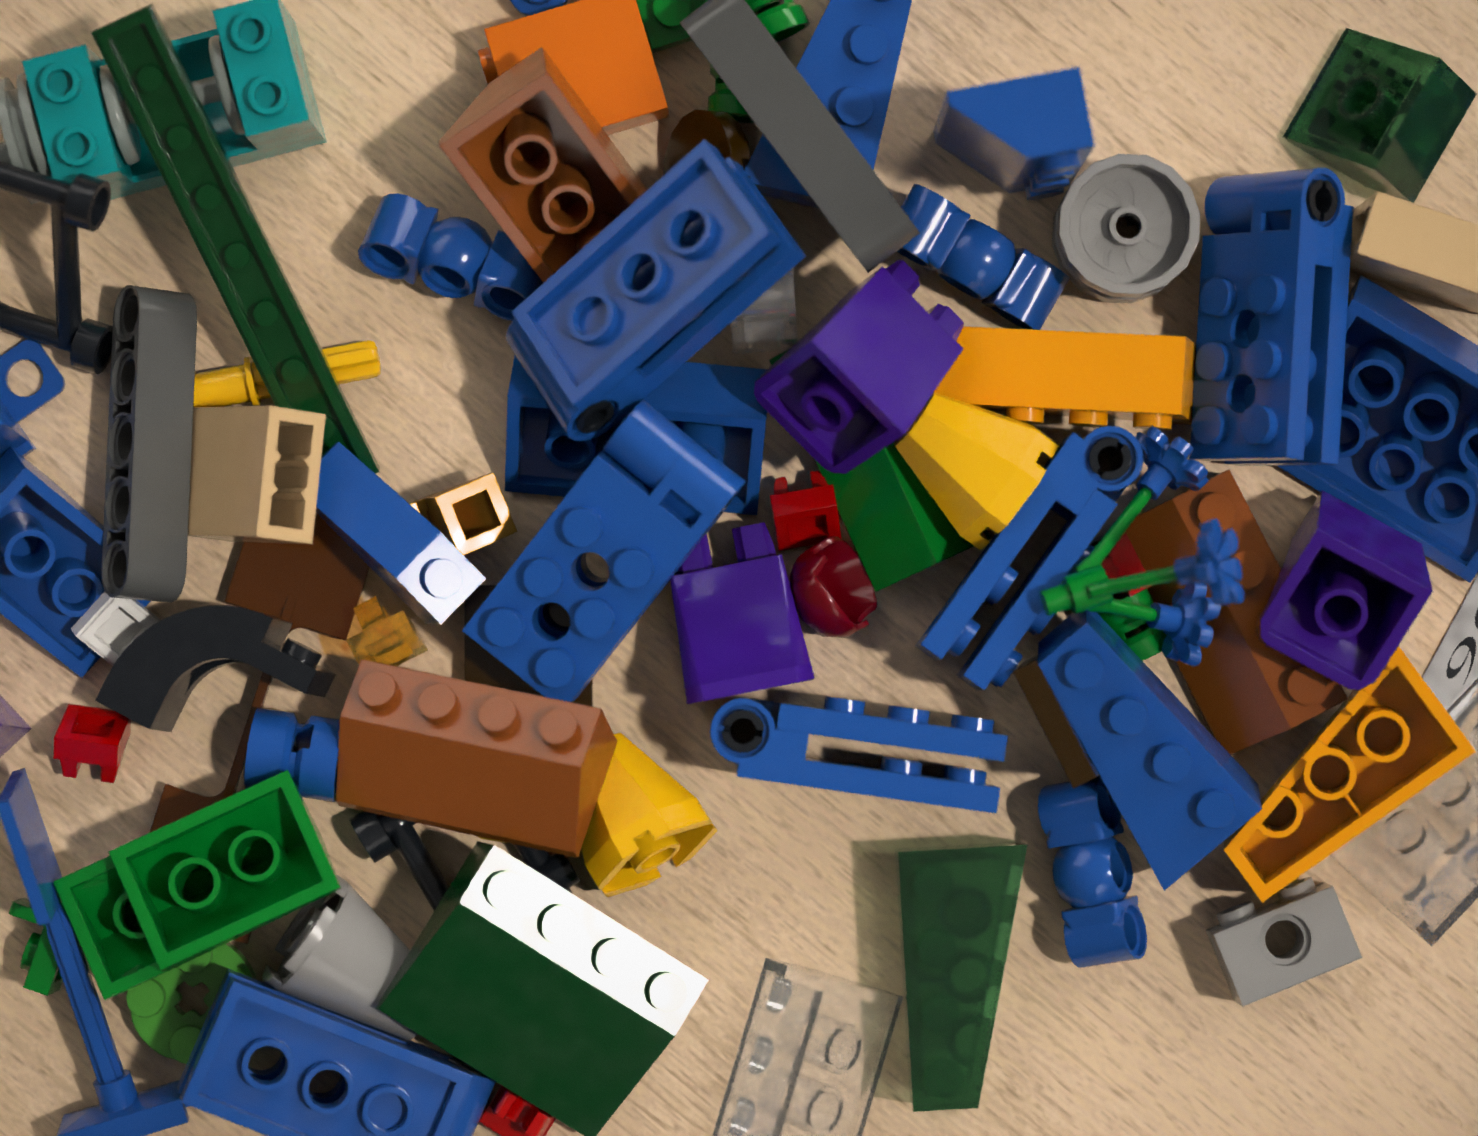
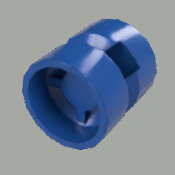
(305, 750)

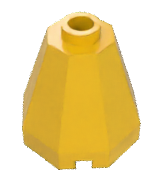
(974, 463)
(641, 823)

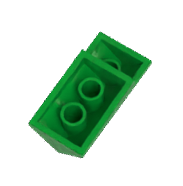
(892, 517)
(197, 884)

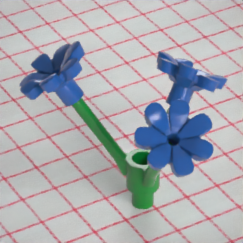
(1211, 567)

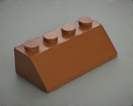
(541, 163)
(1241, 682)
(472, 757)

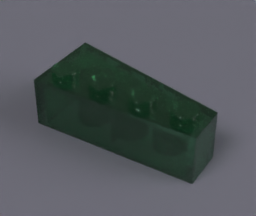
(954, 951)

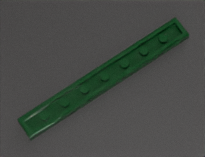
(225, 225)

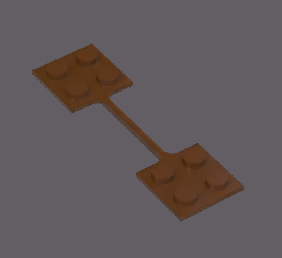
(302, 584)

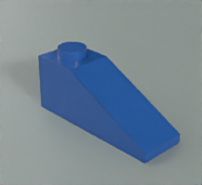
(393, 538)

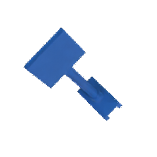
(121, 1107)

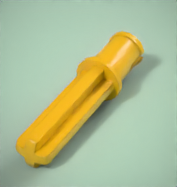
(245, 384)

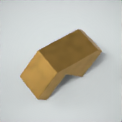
(469, 513)

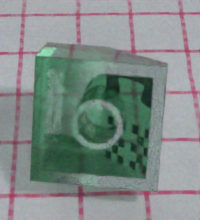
(1381, 113)

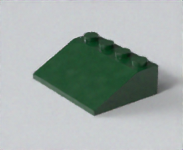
(540, 991)

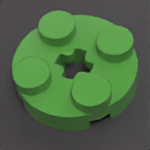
(156, 1006)

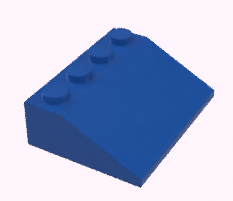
(1407, 427)

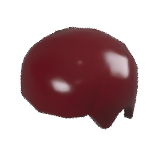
(832, 589)

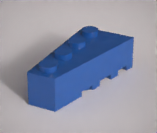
(852, 73)
(1151, 752)

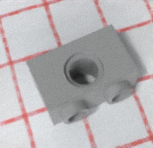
(1320, 945)

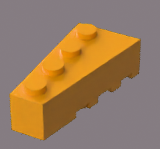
(1075, 376)
(1349, 776)

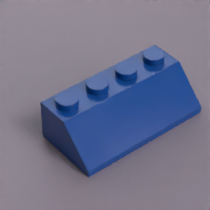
(1020, 131)
(702, 399)

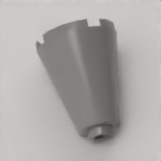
(341, 959)

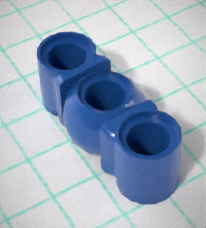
(449, 255)
(981, 260)
(1092, 874)

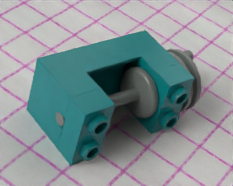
(245, 72)

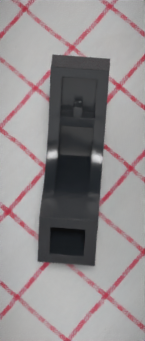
(176, 653)

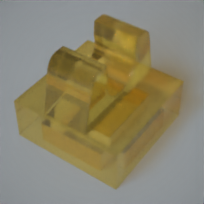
(384, 637)

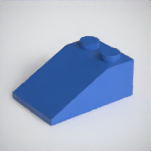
(47, 561)

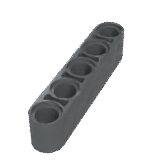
(800, 129)
(149, 444)

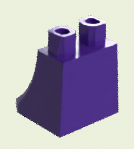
(862, 370)
(1345, 593)
(738, 620)

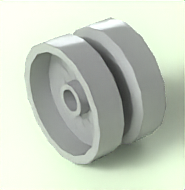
(1151, 199)

